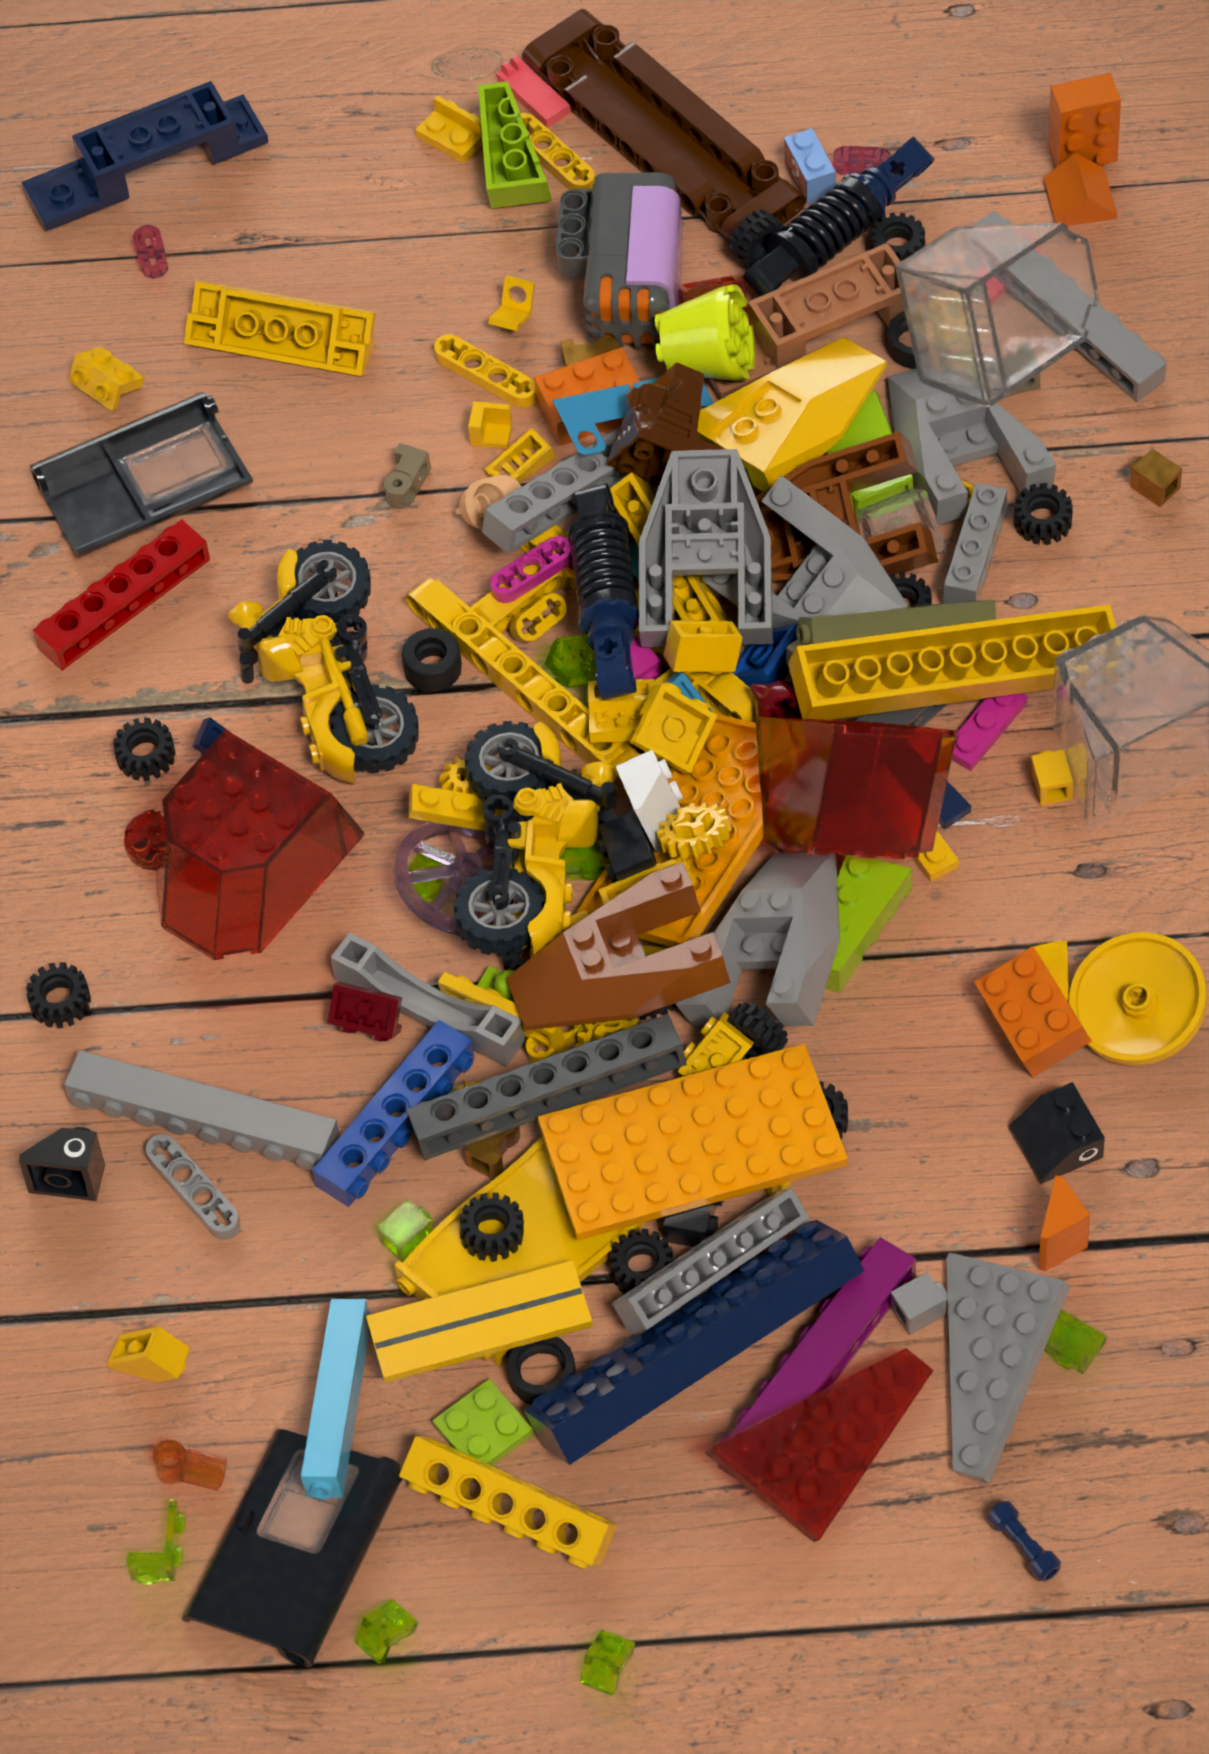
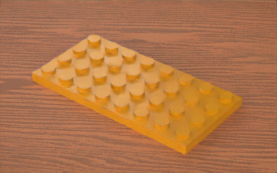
(722, 776)
(692, 1141)

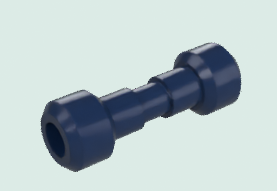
(1043, 1563)

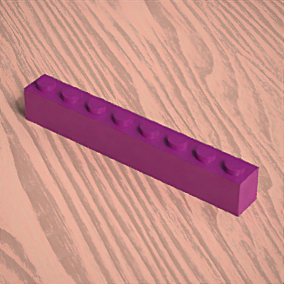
(835, 1336)

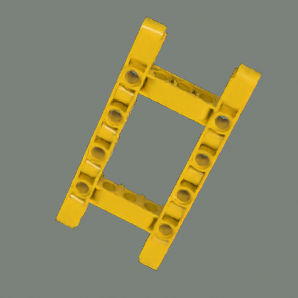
(483, 645)

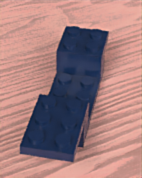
(138, 140)

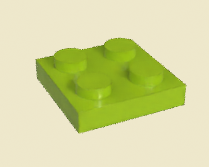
(483, 1425)

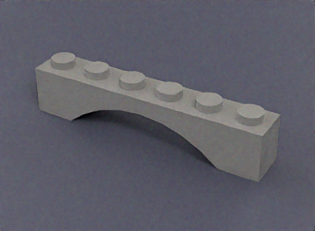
(489, 1027)

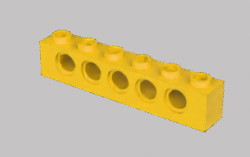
(692, 595)
(593, 1530)

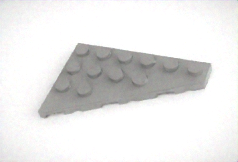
(995, 1343)

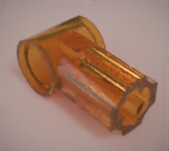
(191, 1468)

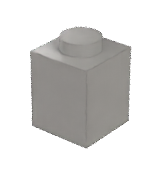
(919, 1303)

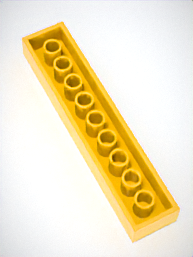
(939, 663)

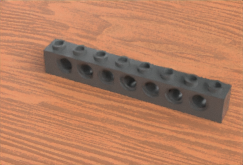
(546, 1086)

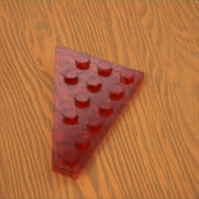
(820, 1448)

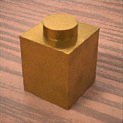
(1155, 477)

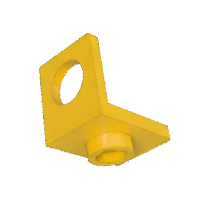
(513, 314)

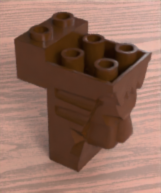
(659, 421)

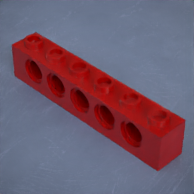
(165, 564)

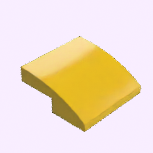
(618, 717)

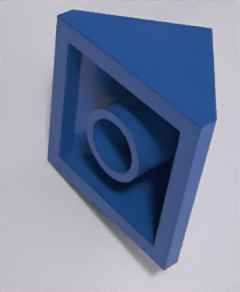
(766, 661)

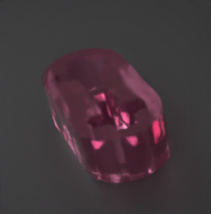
(857, 158)
(155, 250)

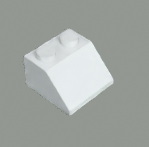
(650, 792)

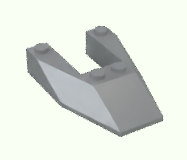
(956, 431)
(705, 525)
(835, 576)
(780, 923)

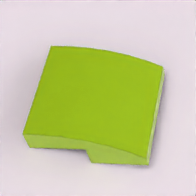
(867, 425)

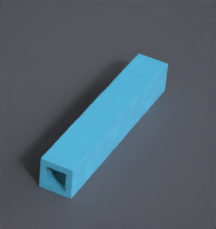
(336, 1399)

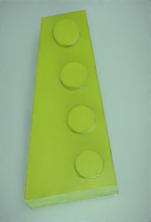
(509, 157)
(867, 899)

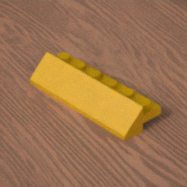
(280, 328)

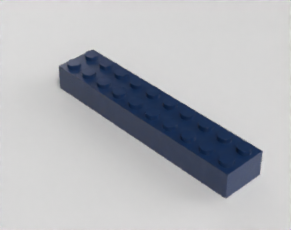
(693, 1340)

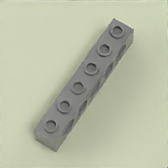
(548, 497)
(710, 1260)

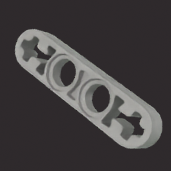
(190, 1188)

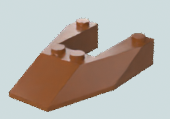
(830, 483)
(600, 967)

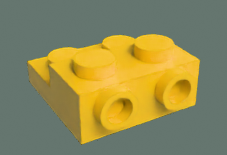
(673, 726)

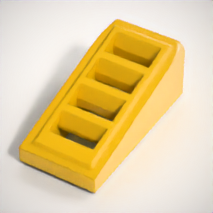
(522, 446)

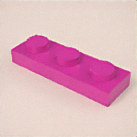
(985, 728)

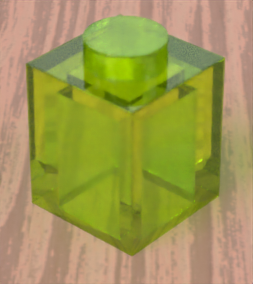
(405, 1229)

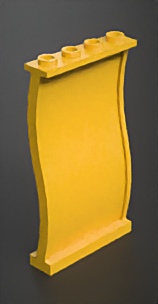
(444, 1266)

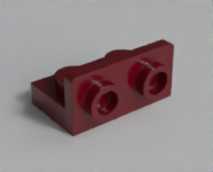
(365, 1011)

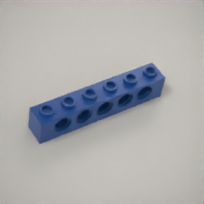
(439, 1045)

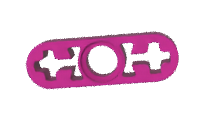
(525, 582)

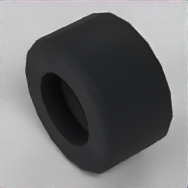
(431, 676)

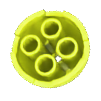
(709, 335)

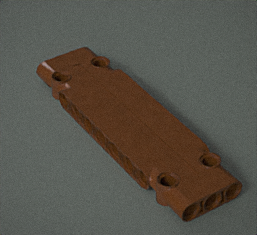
(660, 123)

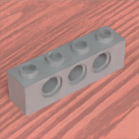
(976, 544)

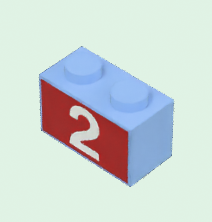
(809, 165)

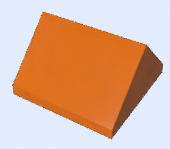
(1079, 192)
(1064, 1227)

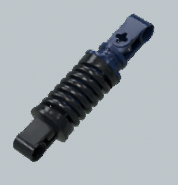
(836, 219)
(605, 588)

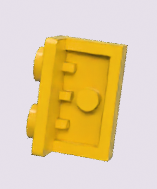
(103, 376)

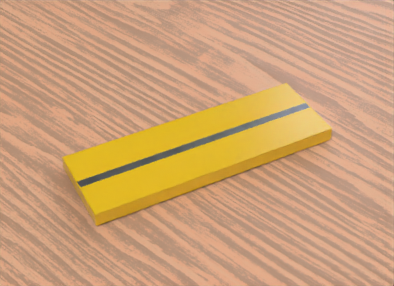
(479, 1321)

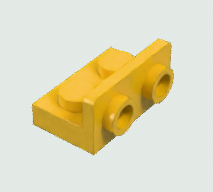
(451, 130)
(718, 1047)

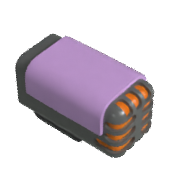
(627, 249)

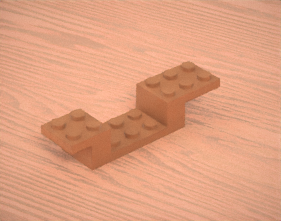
(818, 305)

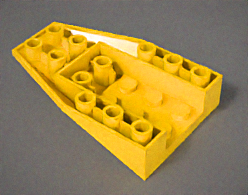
(793, 410)

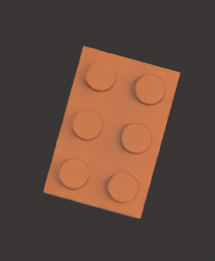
(1085, 119)
(586, 376)
(1032, 1011)

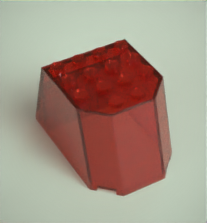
(852, 785)
(244, 848)

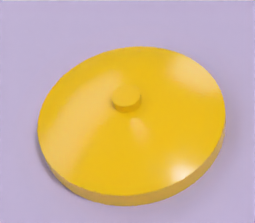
(1139, 998)

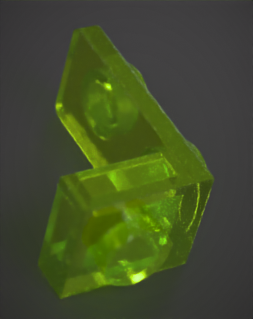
(153, 1567)

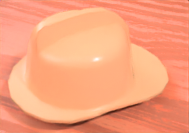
(481, 495)

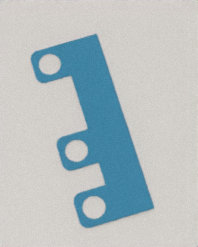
(584, 410)

